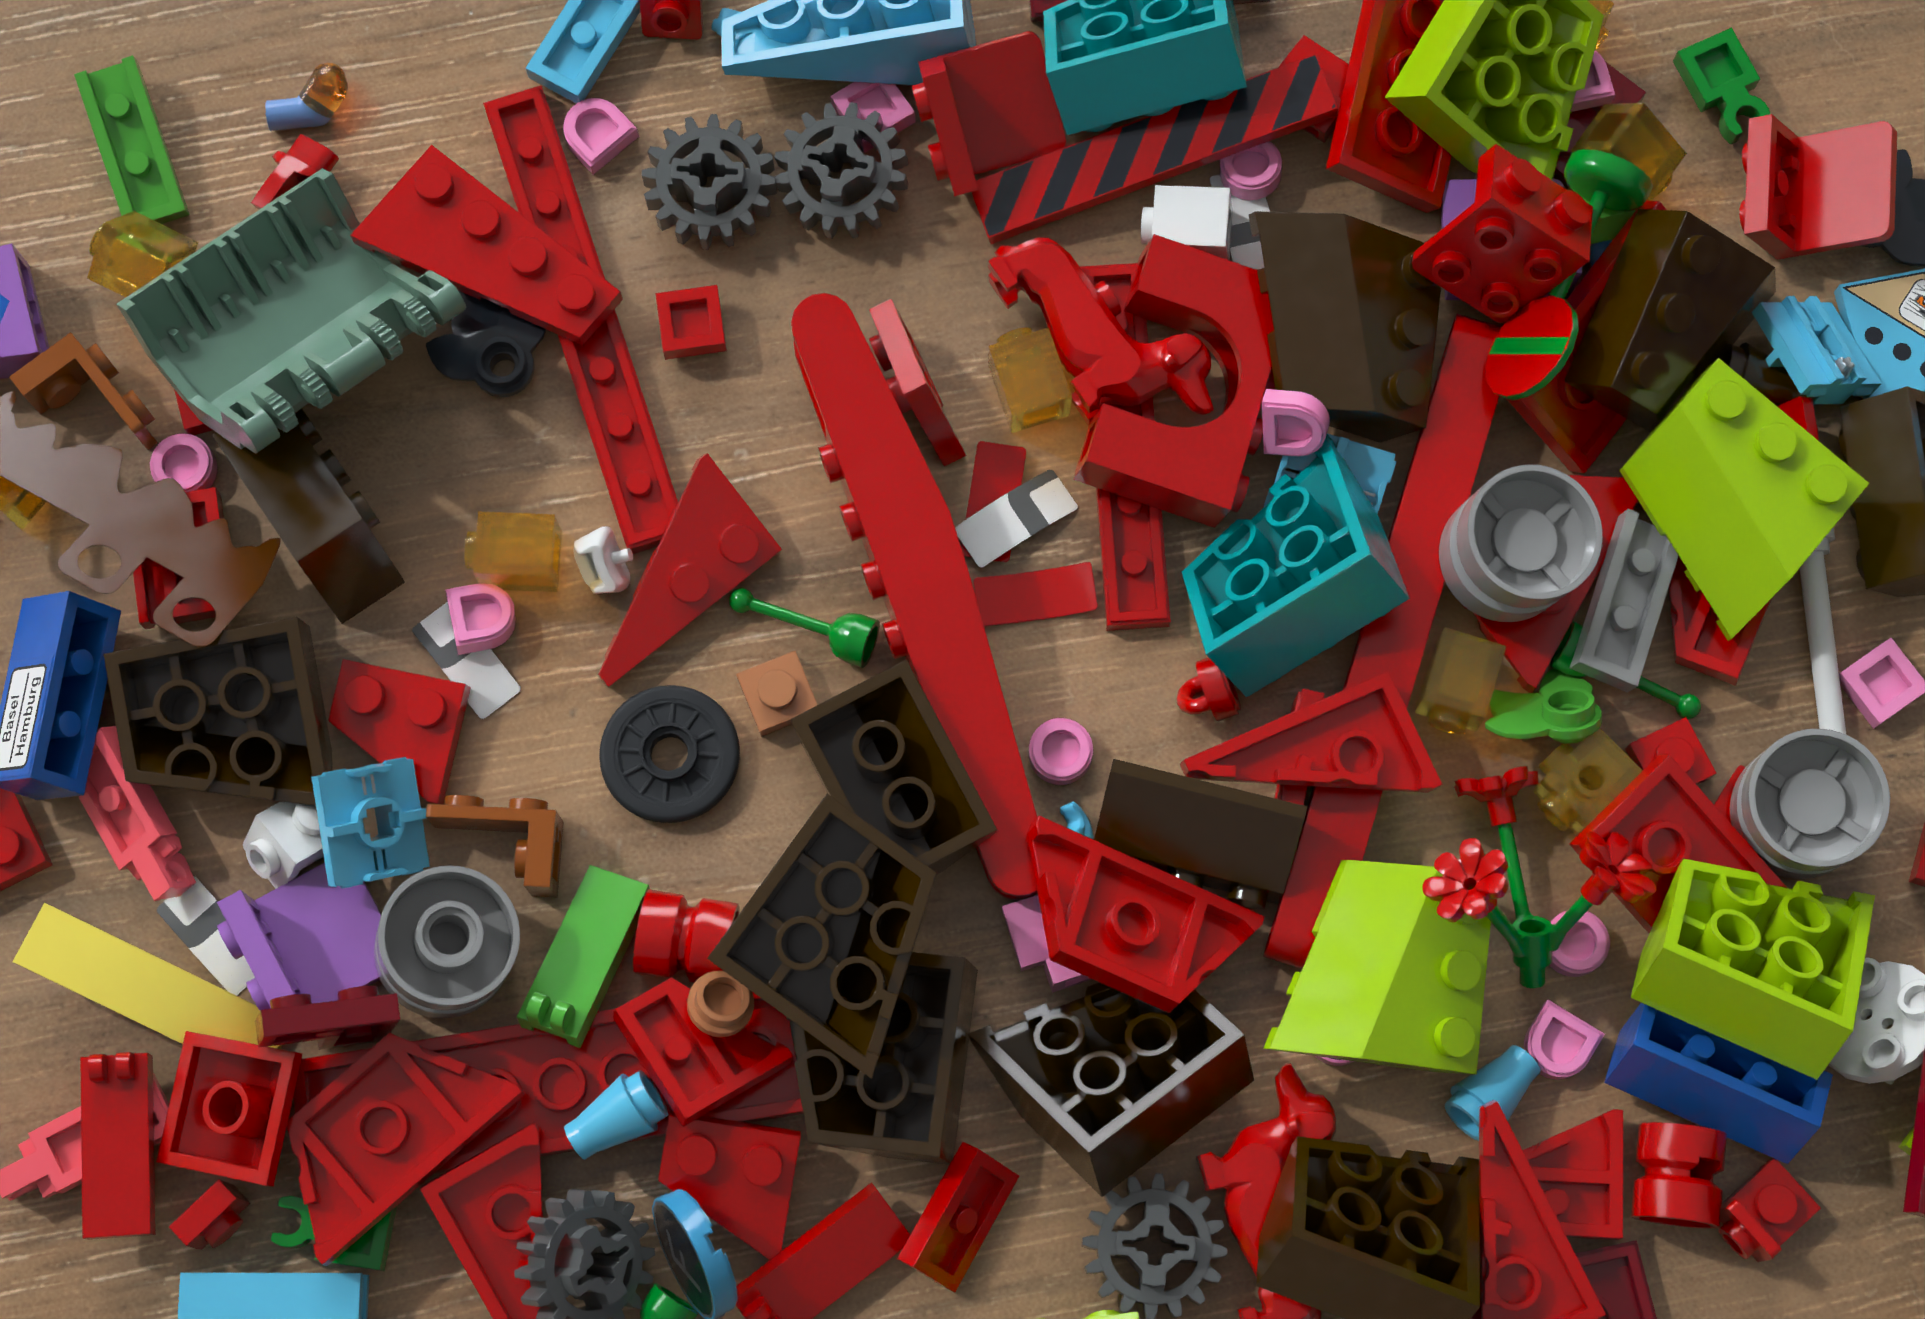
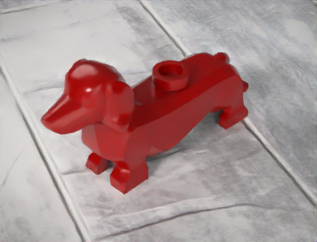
(1089, 337)
(1252, 1173)

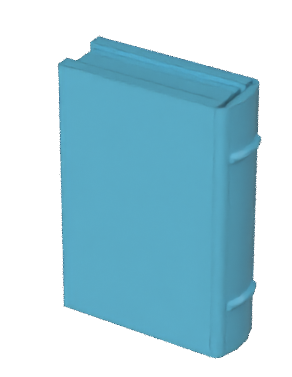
(273, 1296)

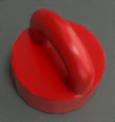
(1219, 692)

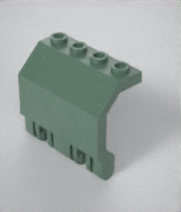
(282, 314)

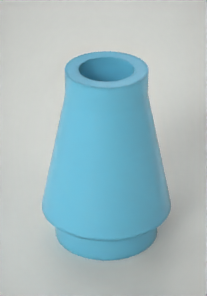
(1500, 1080)
(617, 1115)

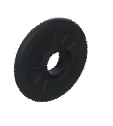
(675, 793)

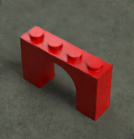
(1197, 467)

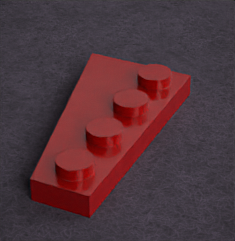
(486, 248)

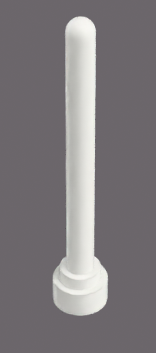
(1822, 639)

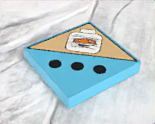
(1888, 326)

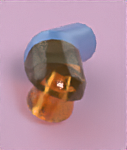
(314, 104)

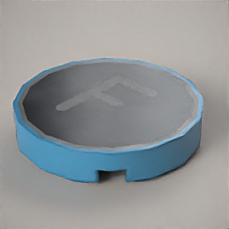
(698, 1268)

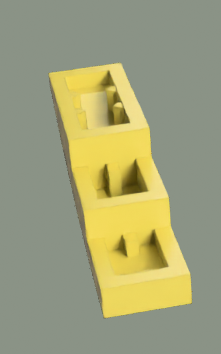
(132, 980)

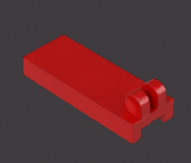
(117, 1146)
(825, 1260)

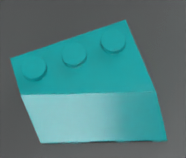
(1139, 57)
(1294, 575)

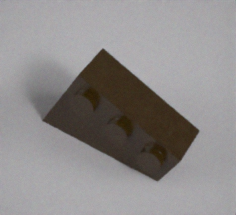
(316, 518)

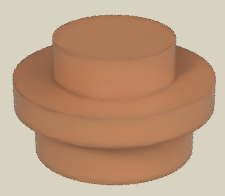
(719, 1004)

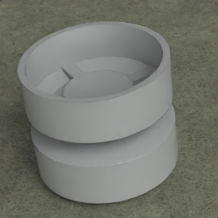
(1520, 543)
(1811, 803)
(446, 941)

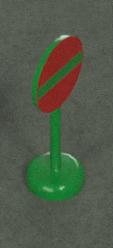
(1543, 332)

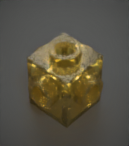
(1597, 766)

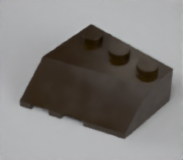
(1349, 319)
(225, 714)
(1116, 1076)

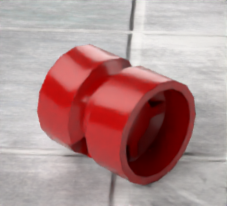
(679, 936)
(1679, 1175)

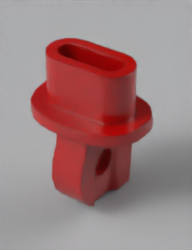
(293, 167)

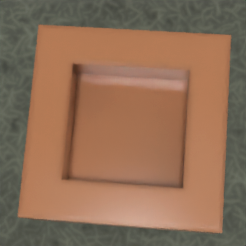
(776, 692)

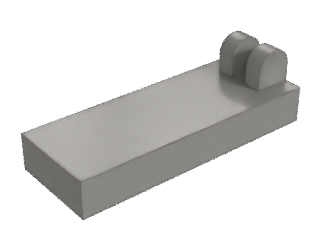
(1625, 604)

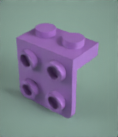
(303, 938)

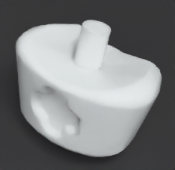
(602, 561)

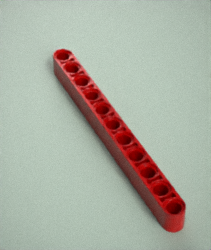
(1434, 488)

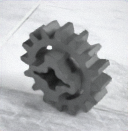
(843, 146)
(731, 186)
(582, 1261)
(1151, 1277)

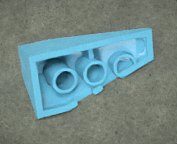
(844, 38)

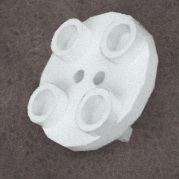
(1892, 996)

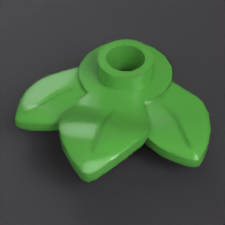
(1560, 710)

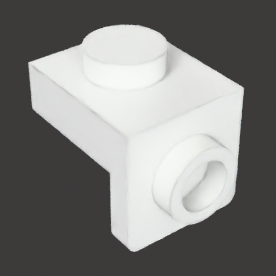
(283, 841)

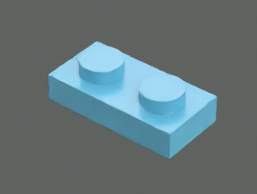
(581, 45)

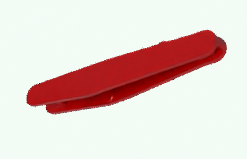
(917, 572)

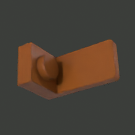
(57, 378)
(535, 858)

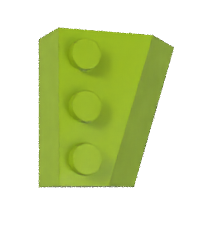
(1500, 77)
(1738, 492)
(1758, 962)
(1388, 976)

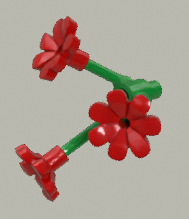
(1477, 879)

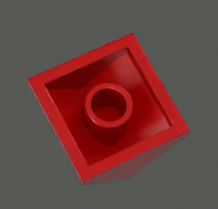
(229, 1108)

